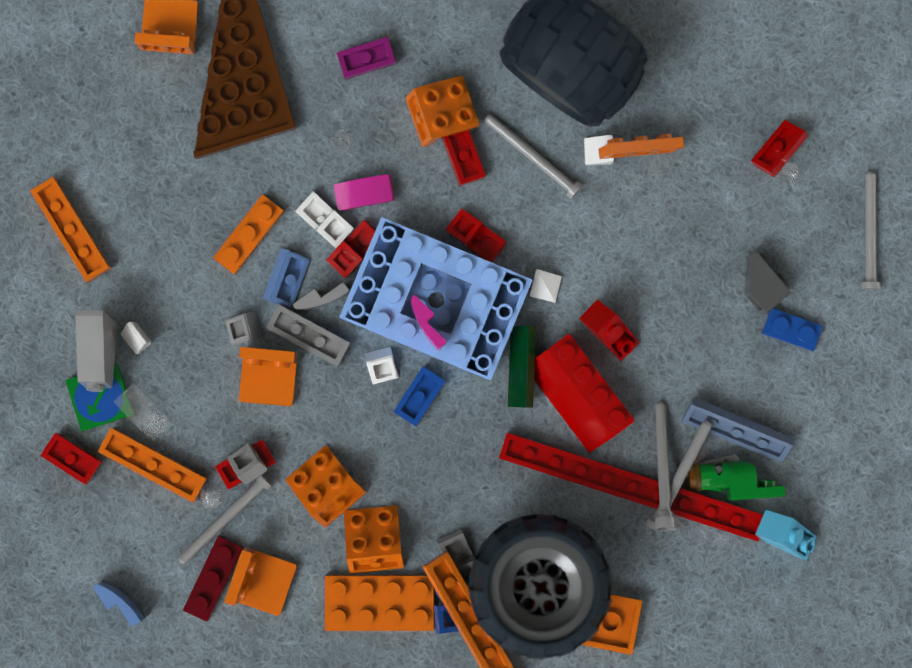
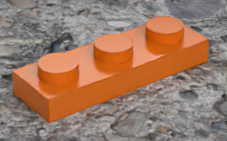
(640, 146)
(248, 234)

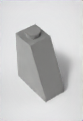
(95, 349)

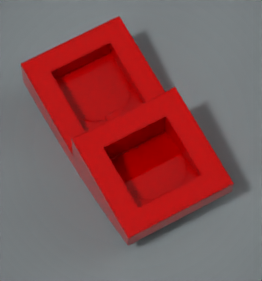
(476, 236)
(352, 250)

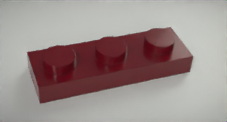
(212, 578)

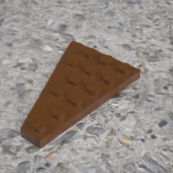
(243, 85)

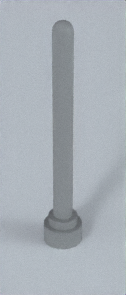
(665, 518)

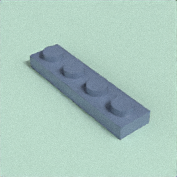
(739, 430)

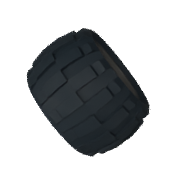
(574, 57)
(500, 605)

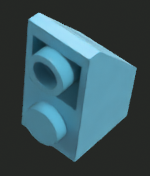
(786, 534)

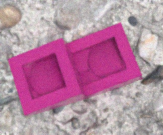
(364, 192)
(424, 316)

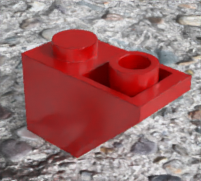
(609, 330)

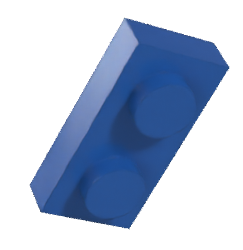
(791, 329)
(419, 396)

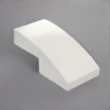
(324, 219)

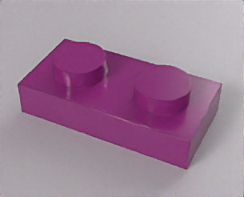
(366, 58)

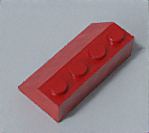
(580, 394)

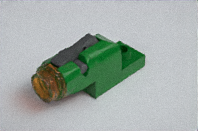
(735, 476)

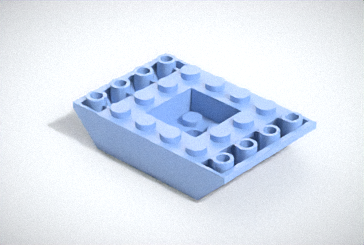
(477, 295)

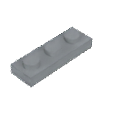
(308, 335)

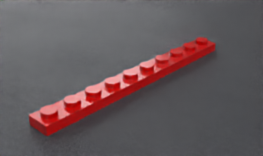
(628, 485)

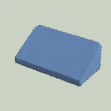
(286, 278)

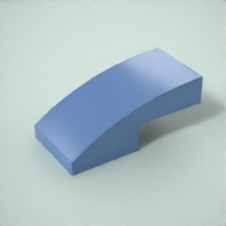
(111, 596)

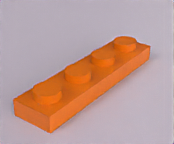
(70, 229)
(152, 464)

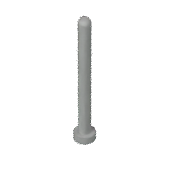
(535, 157)
(870, 234)
(685, 466)
(261, 483)

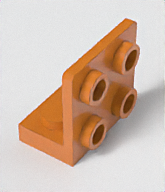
(168, 26)
(441, 109)
(267, 376)
(325, 487)
(373, 539)
(261, 581)

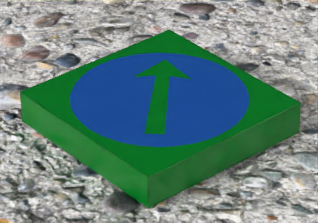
(96, 408)

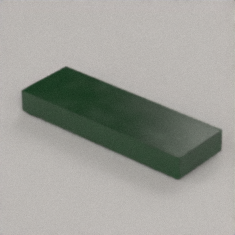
(521, 366)

